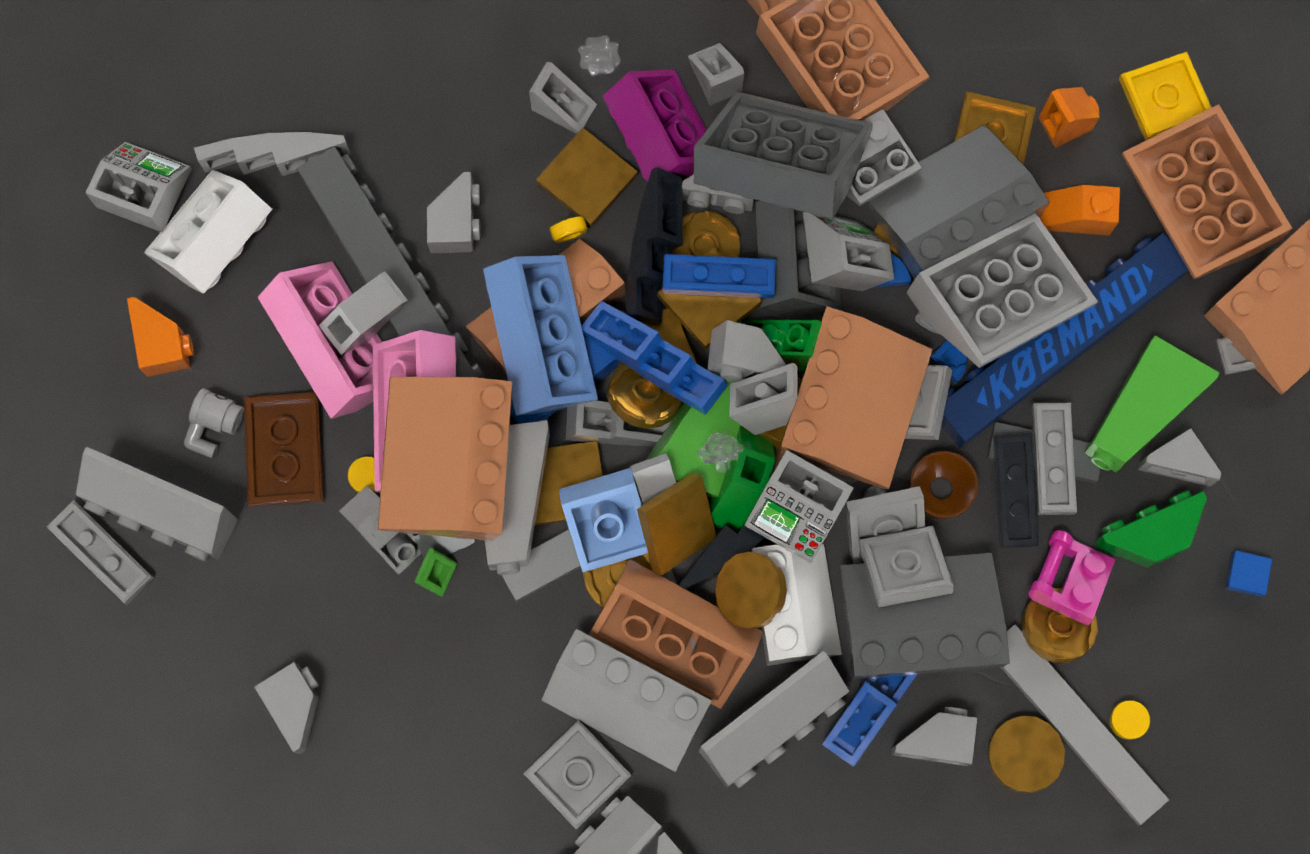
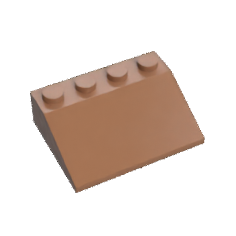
(841, 55)
(1207, 193)
(1271, 313)
(856, 399)
(445, 456)

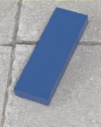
(719, 276)

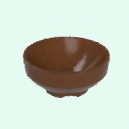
(956, 472)

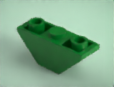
(791, 338)
(743, 481)
(1155, 533)

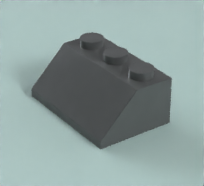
(784, 238)

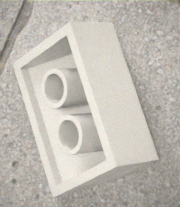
(209, 231)
(808, 616)

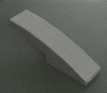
(263, 150)

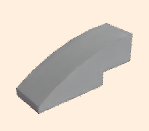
(600, 423)

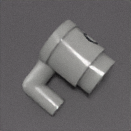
(213, 413)

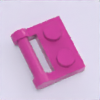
(1083, 582)

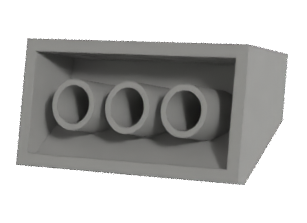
(154, 504)
(626, 700)
(774, 720)
(623, 831)

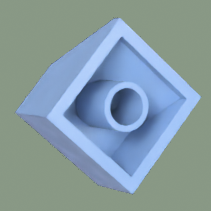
(604, 519)

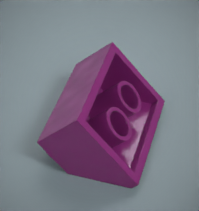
(656, 120)

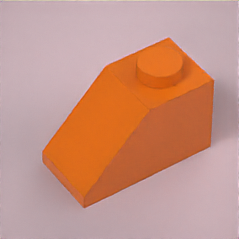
(1069, 114)
(1082, 210)
(158, 340)

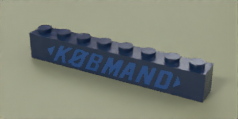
(1026, 368)

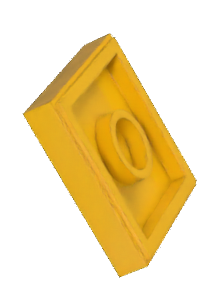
(1164, 94)

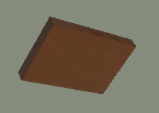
(283, 450)

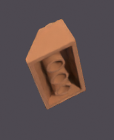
(591, 282)
(654, 626)

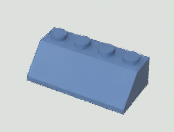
(540, 333)

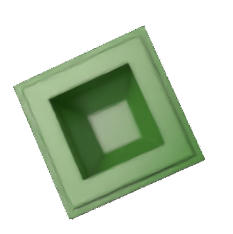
(435, 572)

